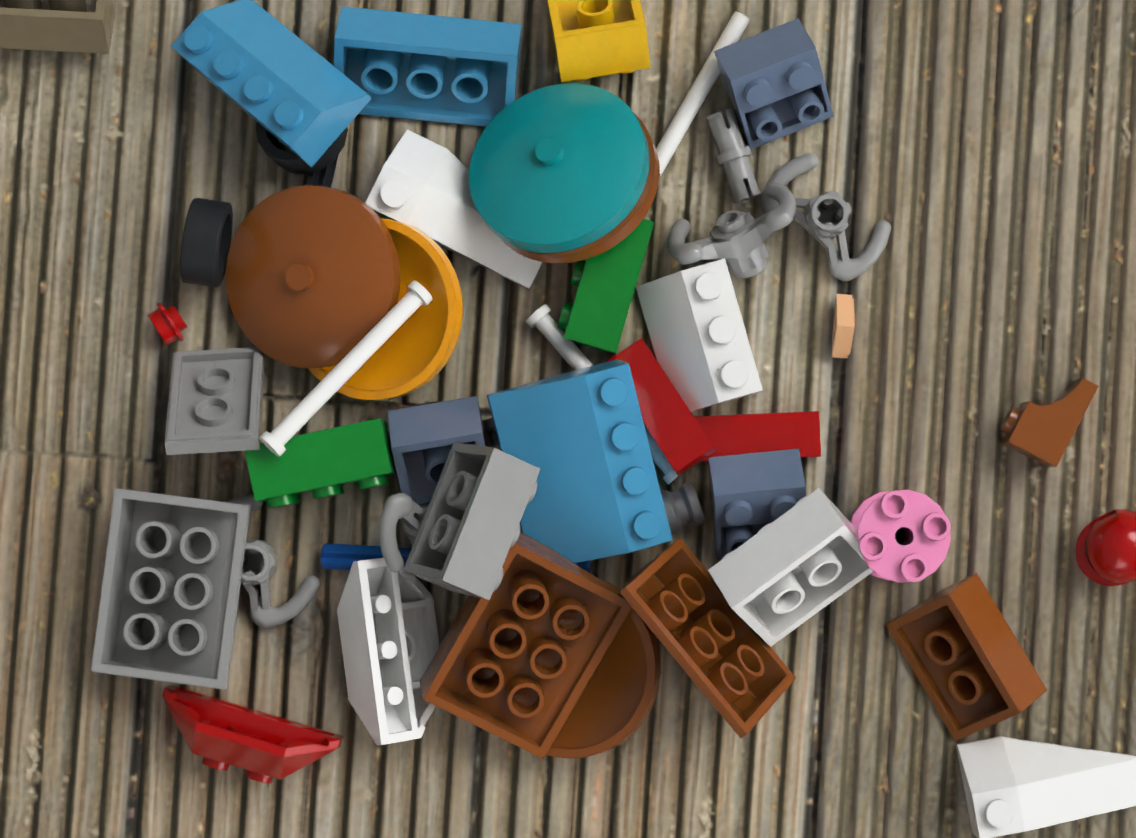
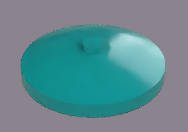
(559, 168)

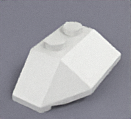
(386, 648)

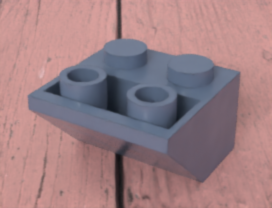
(774, 83)
(751, 493)

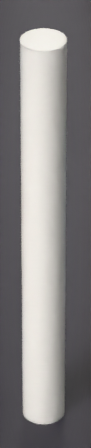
(698, 91)

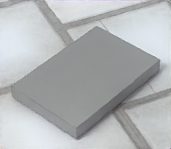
(215, 401)

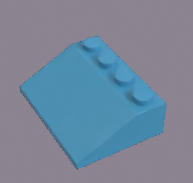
(594, 462)

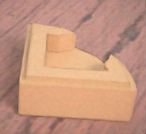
(843, 326)

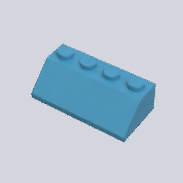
(429, 64)
(272, 76)

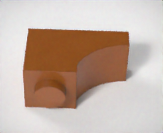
(1047, 429)

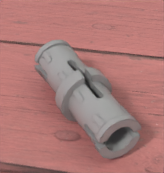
(733, 155)

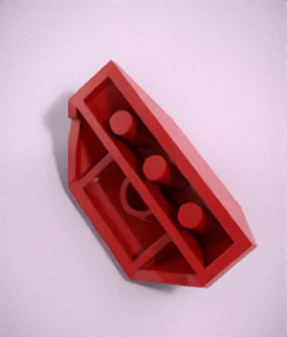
(246, 737)

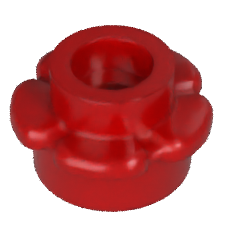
(168, 323)

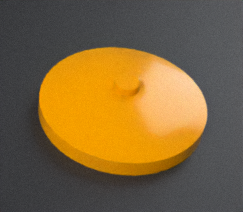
(426, 338)

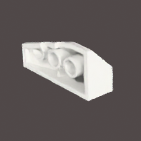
(431, 191)
(1036, 785)

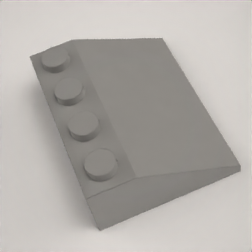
(170, 588)

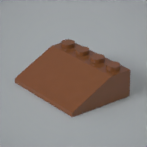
(707, 637)
(528, 649)

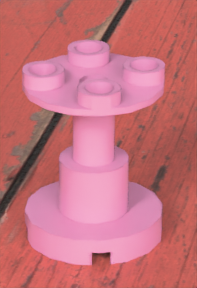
(921, 524)

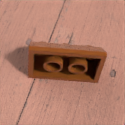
(967, 658)

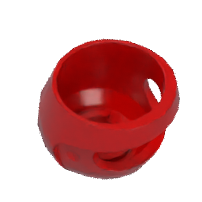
(1109, 548)

